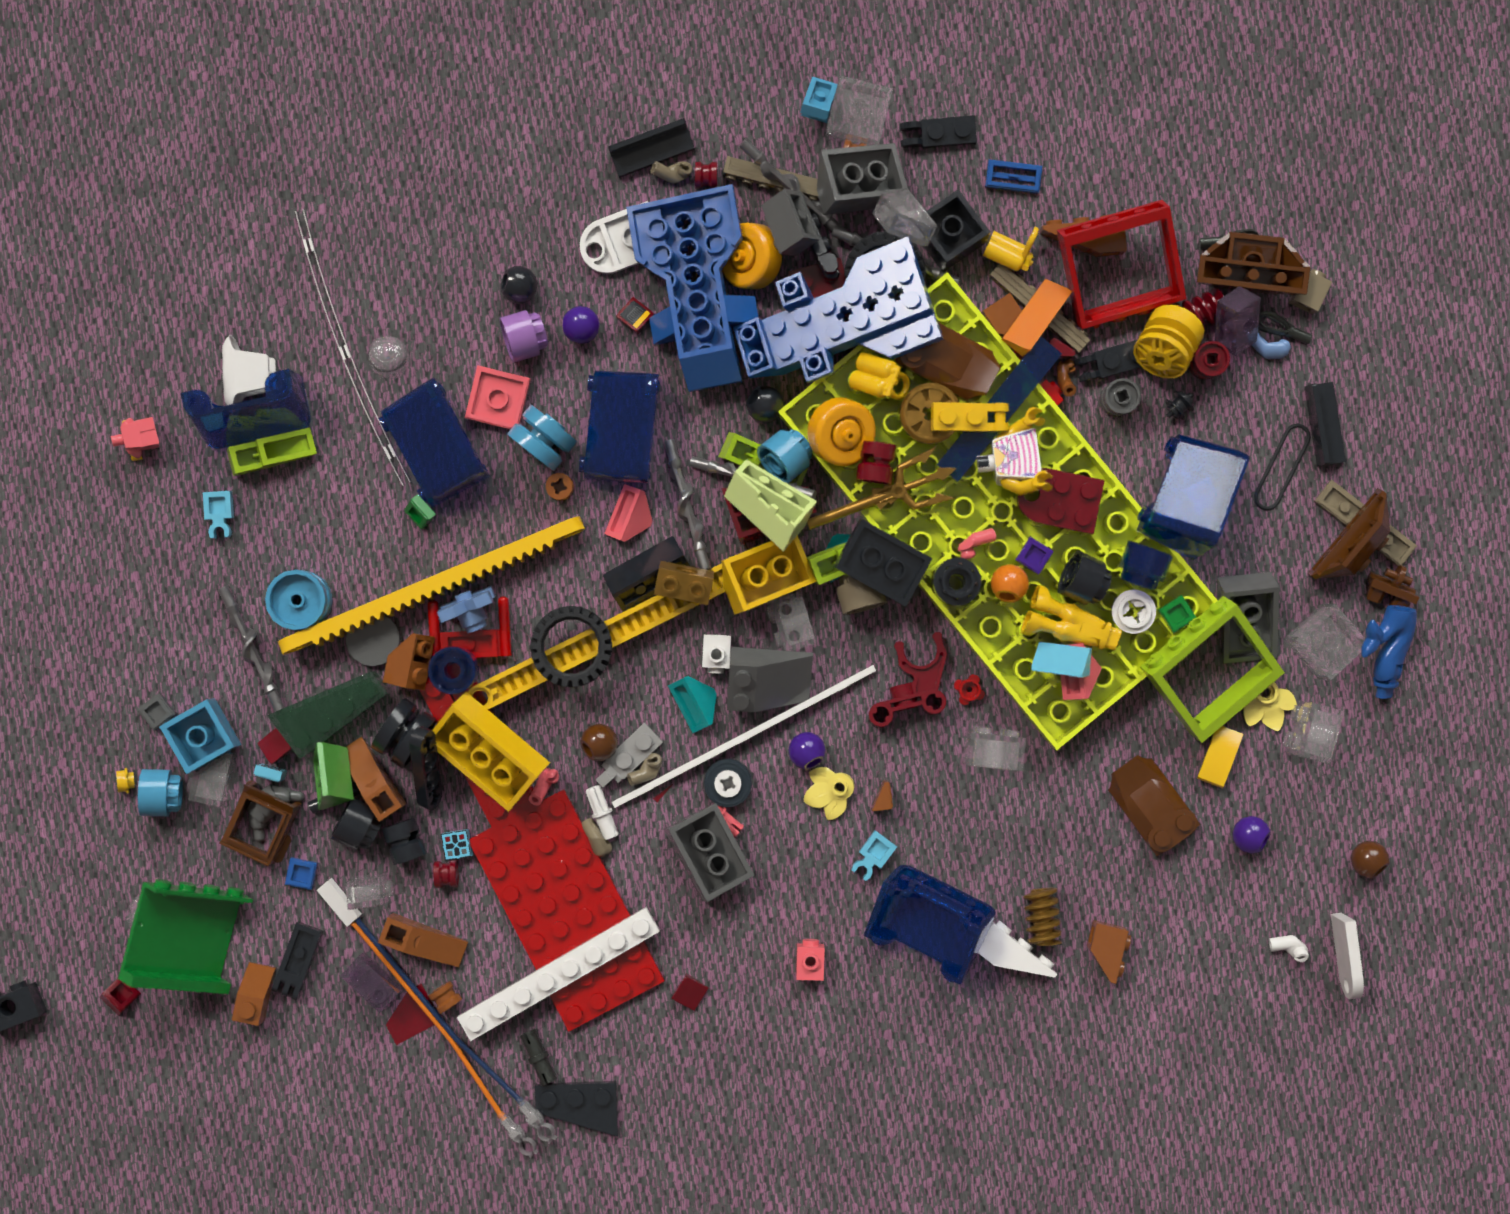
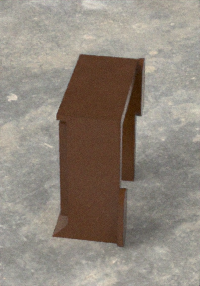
(281, 838)

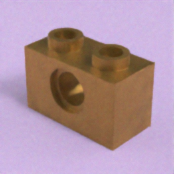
(684, 582)

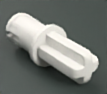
(601, 812)

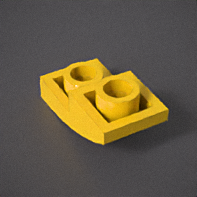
(1220, 756)

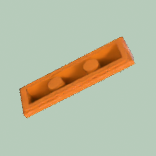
(1036, 316)

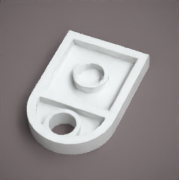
(615, 239)
(1348, 955)

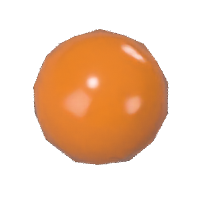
(1009, 583)

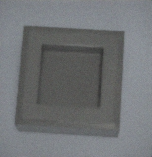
(156, 711)

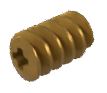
(1043, 917)

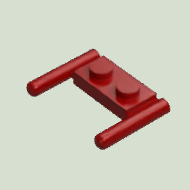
(480, 642)

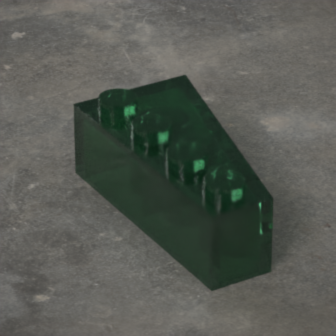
(328, 712)

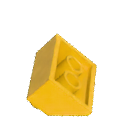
(765, 574)

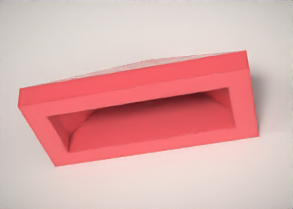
(629, 515)
(1080, 687)

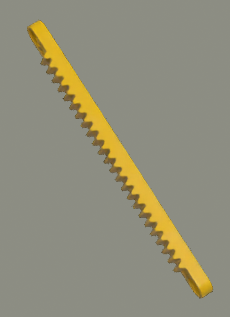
(428, 587)
(585, 645)

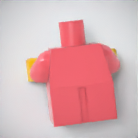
(136, 437)

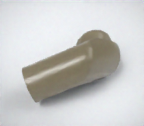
(673, 173)
(647, 771)
(599, 845)

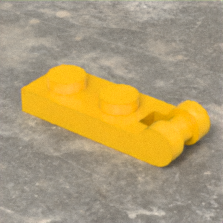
(968, 417)

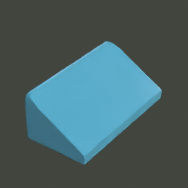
(1062, 659)

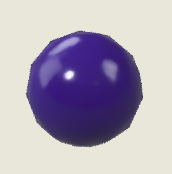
(581, 324)
(806, 750)
(1251, 834)

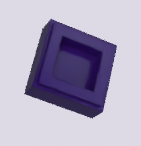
(1034, 555)

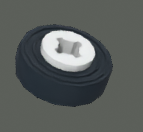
(730, 774)

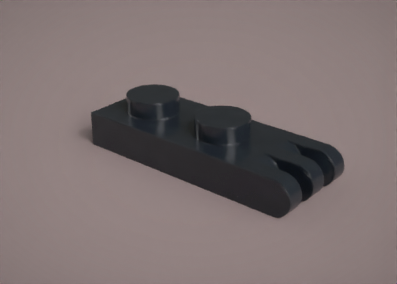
(297, 959)

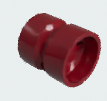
(1209, 360)
(876, 462)

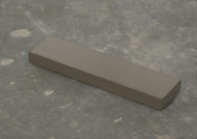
(1345, 506)

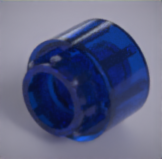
(1144, 565)
(438, 670)

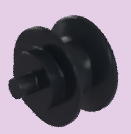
(1179, 405)

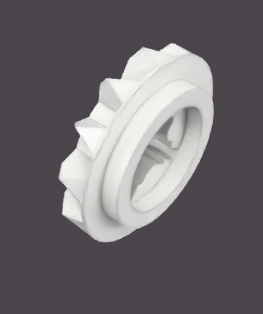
(1145, 616)

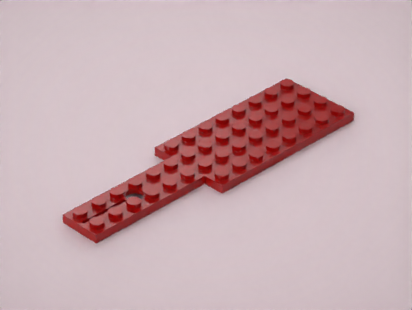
(554, 889)

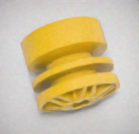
(1168, 341)

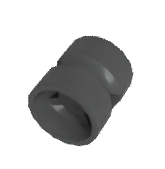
(1120, 397)

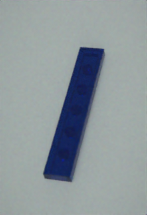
(1012, 391)

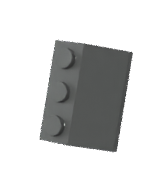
(857, 176)
(709, 852)

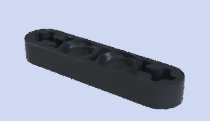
(425, 768)

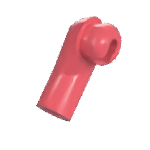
(976, 539)
(542, 785)

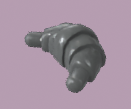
(260, 815)

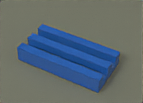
(1013, 187)

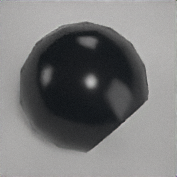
(519, 284)
(764, 404)

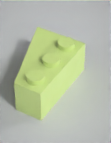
(769, 503)

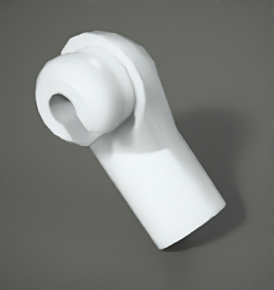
(1292, 945)

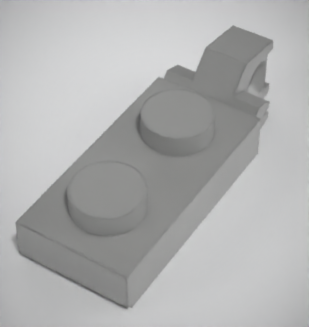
(629, 755)

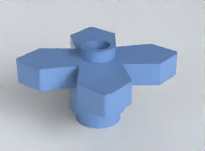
(468, 609)

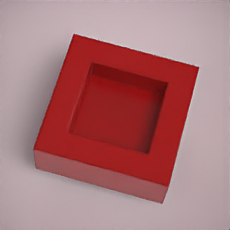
(1053, 391)

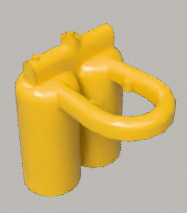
(1010, 252)
(878, 377)

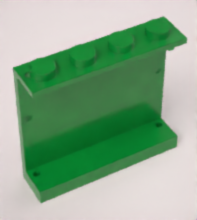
(181, 937)

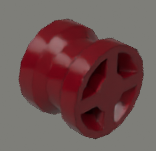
(705, 175)
(446, 874)

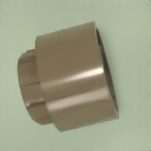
(857, 597)

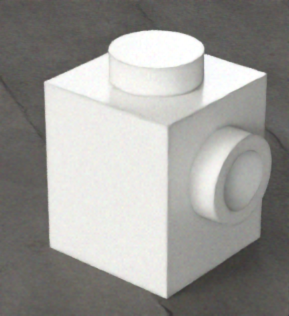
(716, 652)

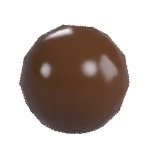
(599, 742)
(1369, 859)

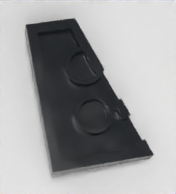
(580, 1103)

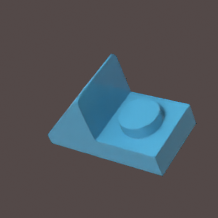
(819, 99)

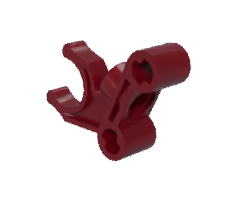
(914, 694)

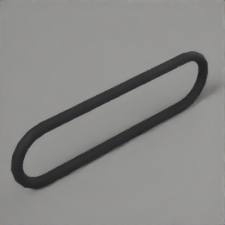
(1292, 471)

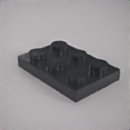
(882, 562)

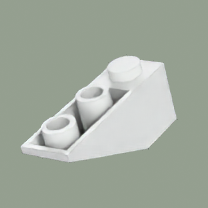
(1009, 953)

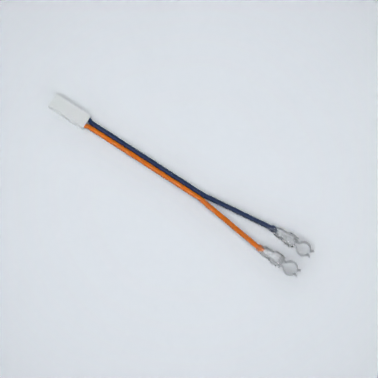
(338, 902)

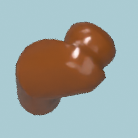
(1063, 379)

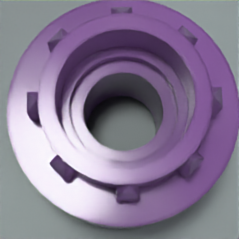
(523, 335)

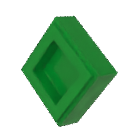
(419, 512)
(1176, 614)

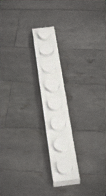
(558, 973)

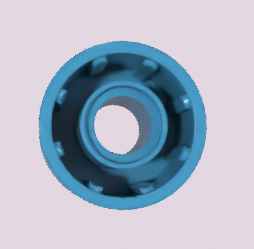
(785, 454)
(159, 792)

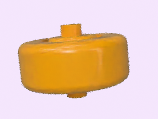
(755, 259)
(839, 430)

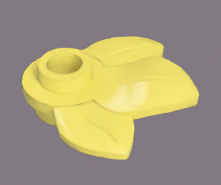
(1270, 708)
(825, 794)

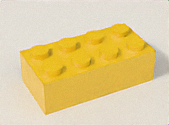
(488, 751)

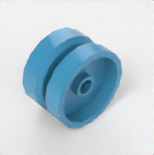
(542, 437)
(286, 589)

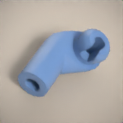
(1271, 350)

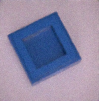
(301, 873)

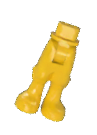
(1076, 624)

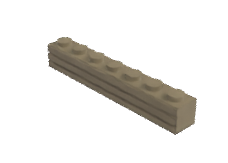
(751, 173)
(1022, 293)

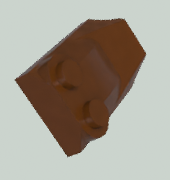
(954, 363)
(1152, 804)

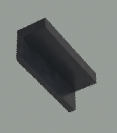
(650, 147)
(1325, 423)
(638, 576)

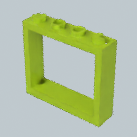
(1237, 695)

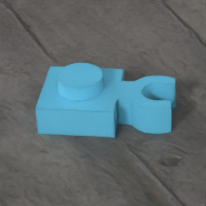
(218, 508)
(875, 851)

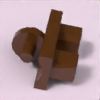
(1402, 594)

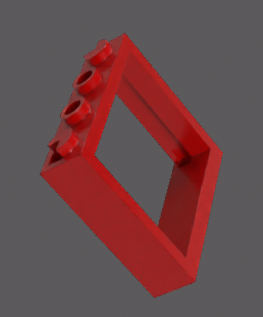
(1111, 224)

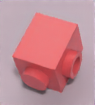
(810, 960)

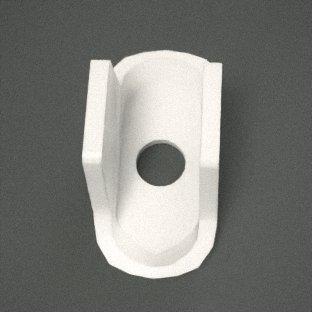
(243, 371)

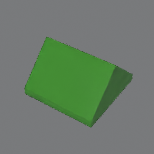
(332, 775)

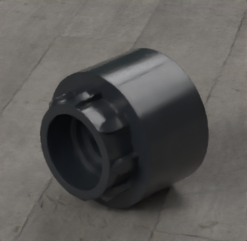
(1084, 579)
(971, 581)
(356, 826)

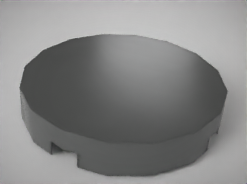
(373, 642)

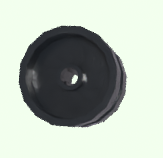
(398, 730)

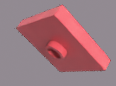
(497, 397)

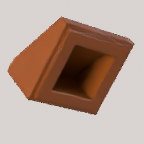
(883, 798)

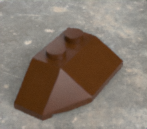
(1254, 264)
(1357, 540)

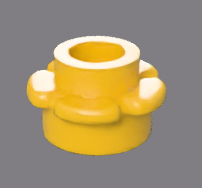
(125, 780)

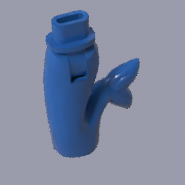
(1397, 635)

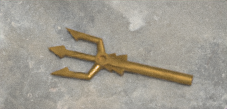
(889, 493)

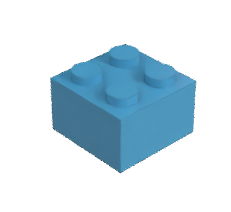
(200, 735)

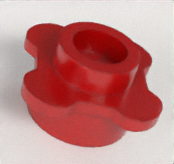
(962, 685)

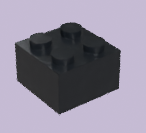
(957, 231)

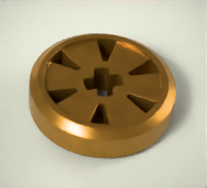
(912, 412)

